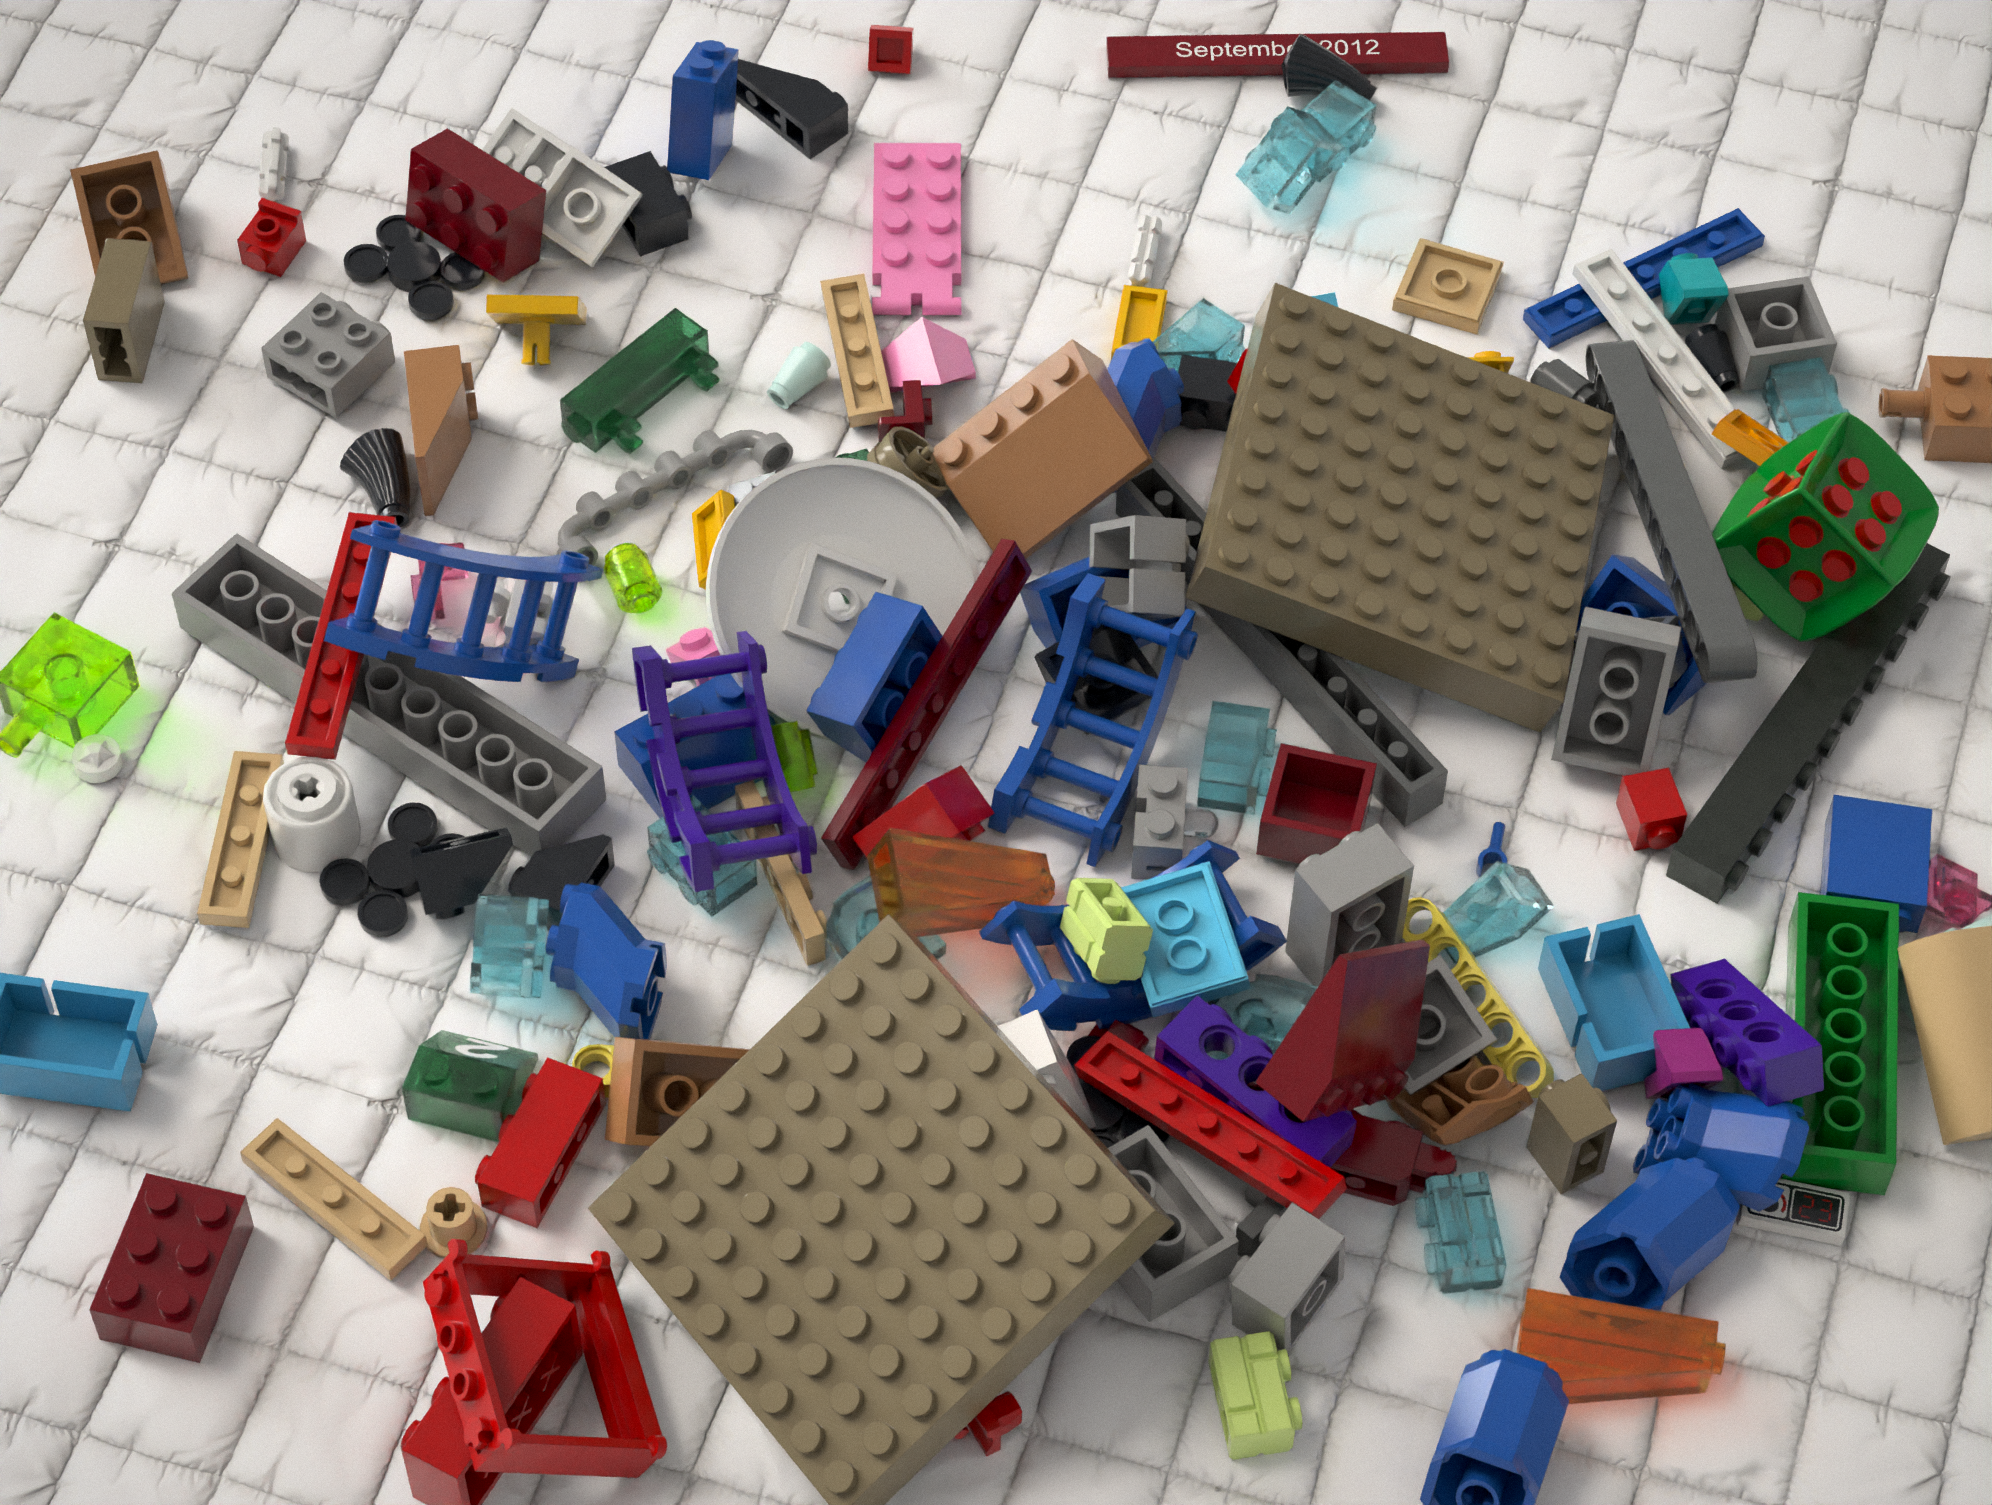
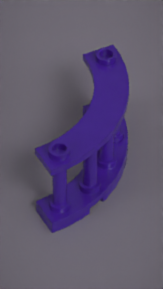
(676, 783)

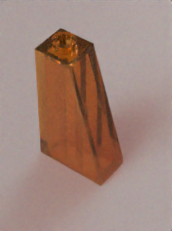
(952, 883)
(1618, 1349)

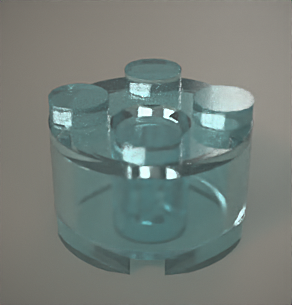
(509, 946)

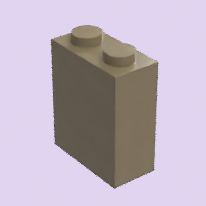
(124, 310)

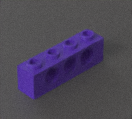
(1210, 1028)
(1750, 1033)

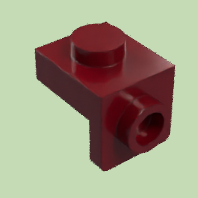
(916, 412)

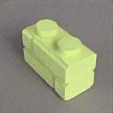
(1106, 929)
(1253, 1395)

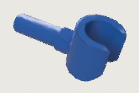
(1494, 851)

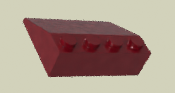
(1352, 1034)

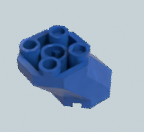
(1147, 390)
(607, 961)
(1731, 1133)
(1652, 1236)
(1497, 1433)

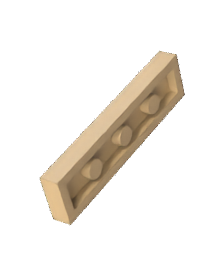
(857, 350)
(238, 843)
(789, 888)
(334, 1199)

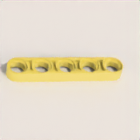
(1494, 1008)

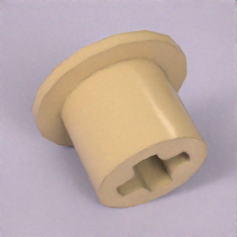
(452, 1216)

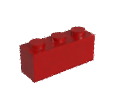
(540, 1142)

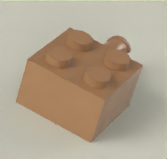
(1951, 407)

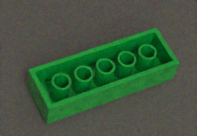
(1847, 999)

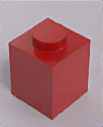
(1651, 809)

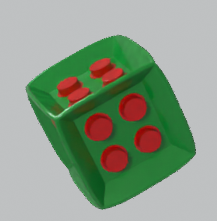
(1825, 527)

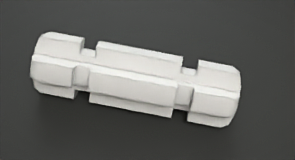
(273, 164)
(1144, 251)

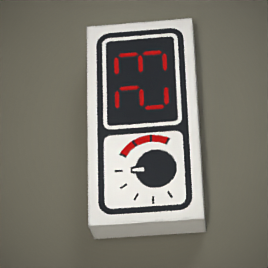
(1803, 1213)

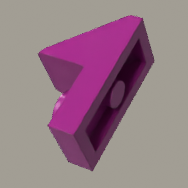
(1682, 1058)

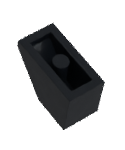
(553, 868)
(458, 870)

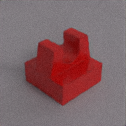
(890, 49)

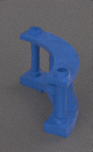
(467, 655)
(1055, 710)
(1085, 1000)

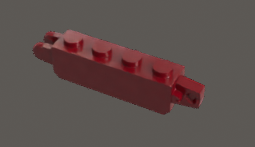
(1387, 1159)

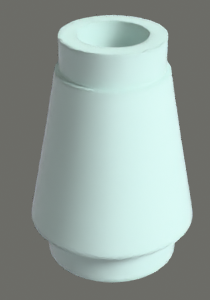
(800, 373)

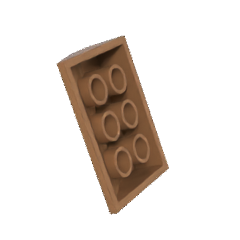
(1043, 451)

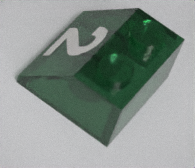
(466, 1083)

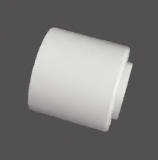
(311, 813)

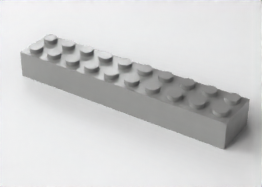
(411, 717)

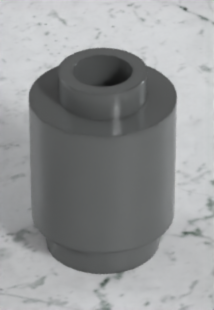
(1566, 381)

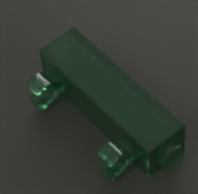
(635, 380)

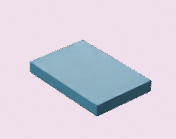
(1190, 940)

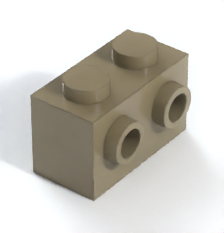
(1571, 1132)

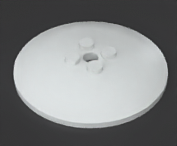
(819, 533)

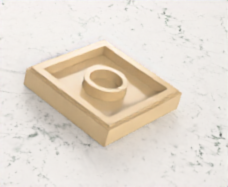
(1448, 286)

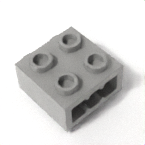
(328, 354)

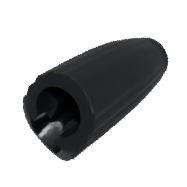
(1312, 68)
(381, 468)

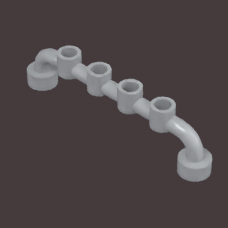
(769, 451)

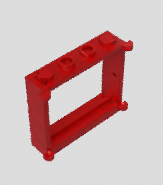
(607, 1346)

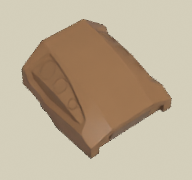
(1462, 1102)

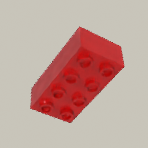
(531, 1352)

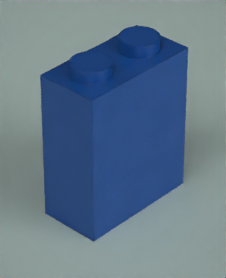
(702, 110)
(1878, 855)

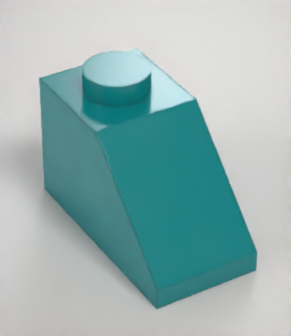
(1691, 289)

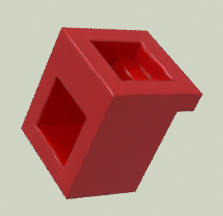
(272, 238)

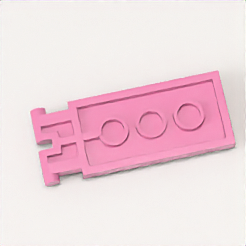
(917, 227)

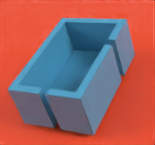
(1610, 1001)
(83, 1053)

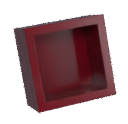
(1313, 803)

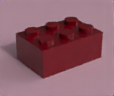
(475, 205)
(172, 1268)

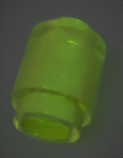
(632, 578)
(795, 755)

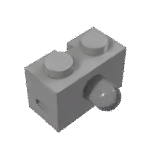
(1165, 820)

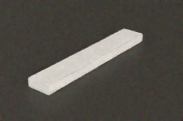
(1661, 348)

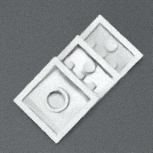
(582, 197)

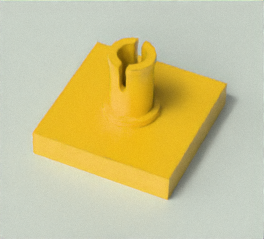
(536, 315)

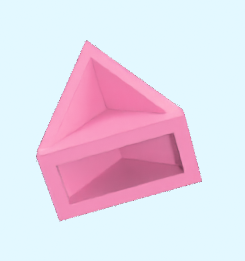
(927, 355)

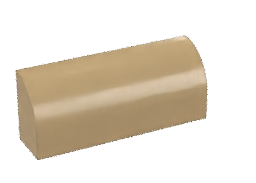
(1952, 1012)

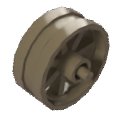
(911, 456)

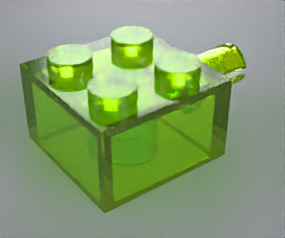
(63, 685)

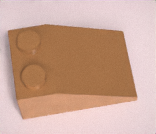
(134, 202)
(439, 416)
(658, 1083)

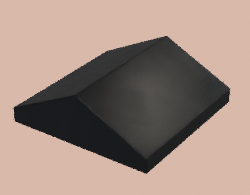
(1096, 694)

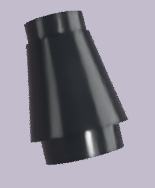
(1714, 354)

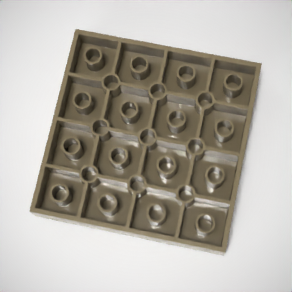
(1404, 508)
(878, 1219)

